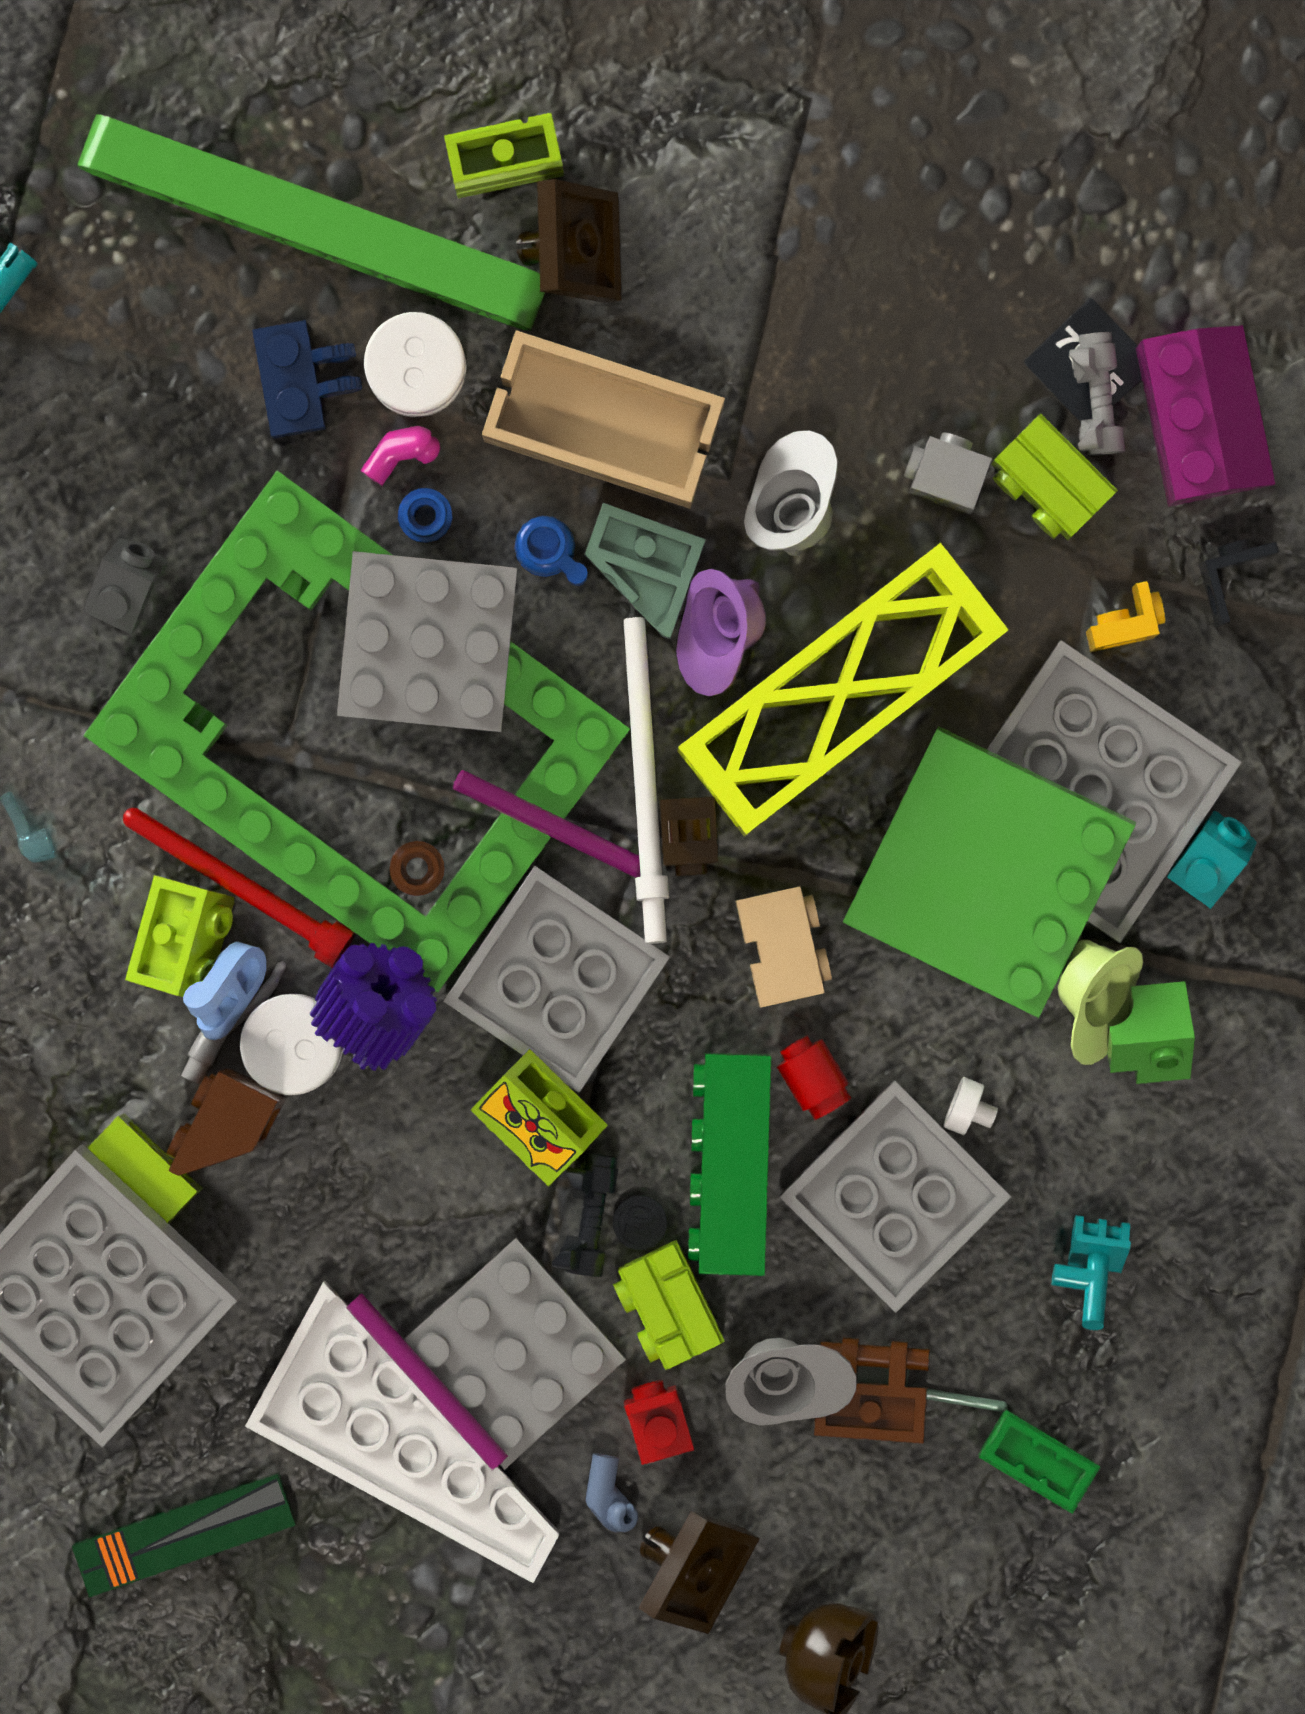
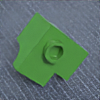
(1156, 1035)

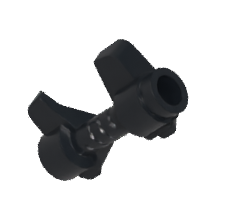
(592, 1184)

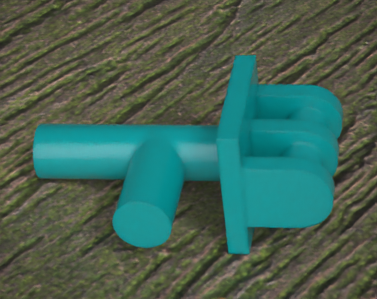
(1099, 1250)

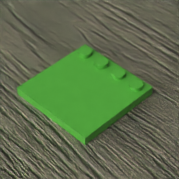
(989, 872)

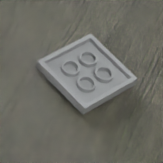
(426, 641)
(556, 978)
(895, 1196)
(515, 1349)

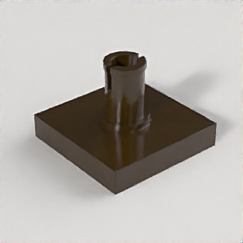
(575, 241)
(695, 1570)

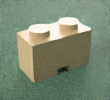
(785, 946)

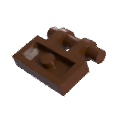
(877, 1409)

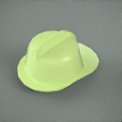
(1097, 995)

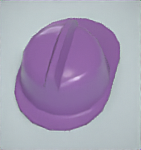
(716, 629)

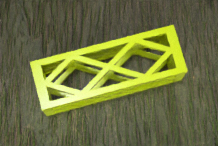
(956, 600)

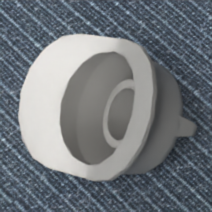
(793, 494)
(789, 1382)

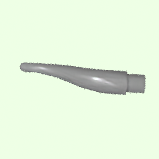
(205, 1051)

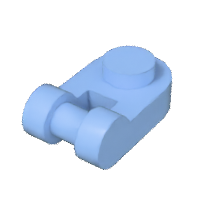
(226, 989)

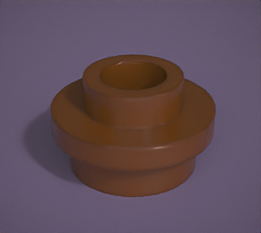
(420, 886)

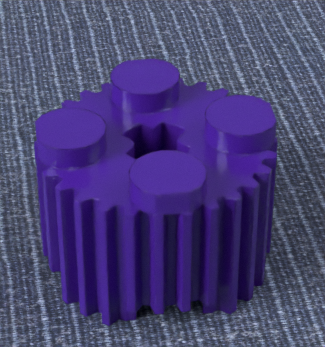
(374, 1004)

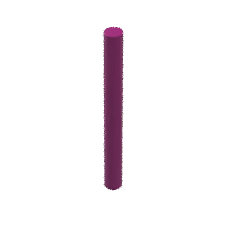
(547, 823)
(427, 1381)

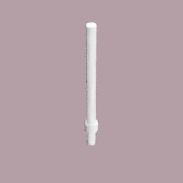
(652, 886)

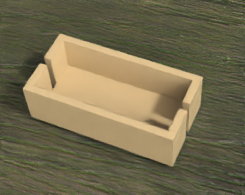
(603, 419)

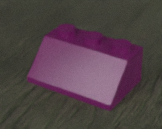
(1204, 413)

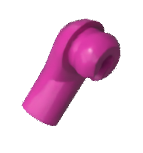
(399, 446)

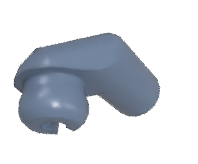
(605, 1498)

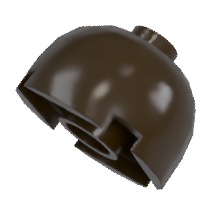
(828, 1655)

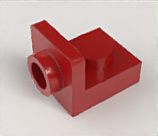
(658, 1422)

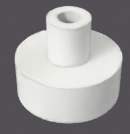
(968, 1107)

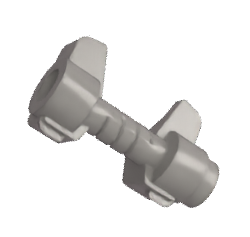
(1093, 365)

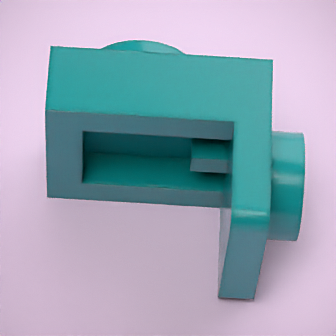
(1213, 859)

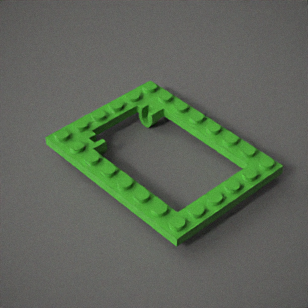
(148, 734)

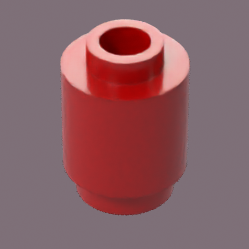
(813, 1077)

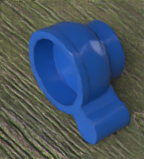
(547, 548)

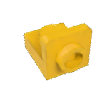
(1119, 629)

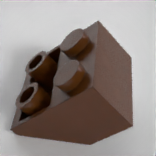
(230, 1122)

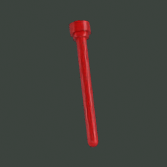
(324, 938)

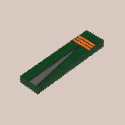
(184, 1534)

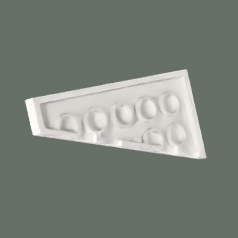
(367, 1423)

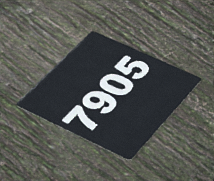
(1054, 365)

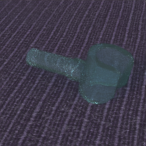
(33, 845)

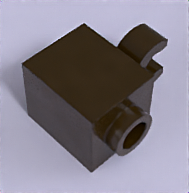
(689, 834)

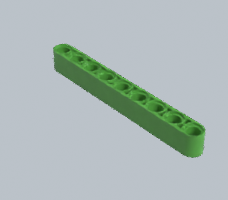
(312, 222)

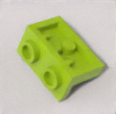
(179, 936)

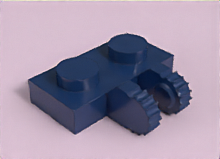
(291, 378)

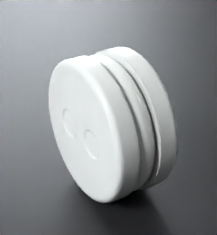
(415, 364)
(283, 1049)

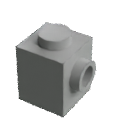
(947, 472)

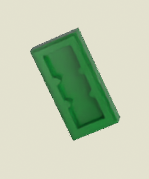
(1038, 1461)

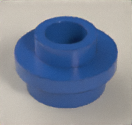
(416, 500)

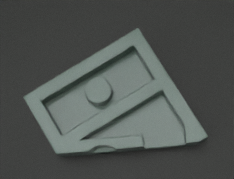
(645, 563)

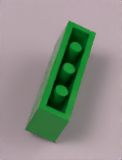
(733, 1164)

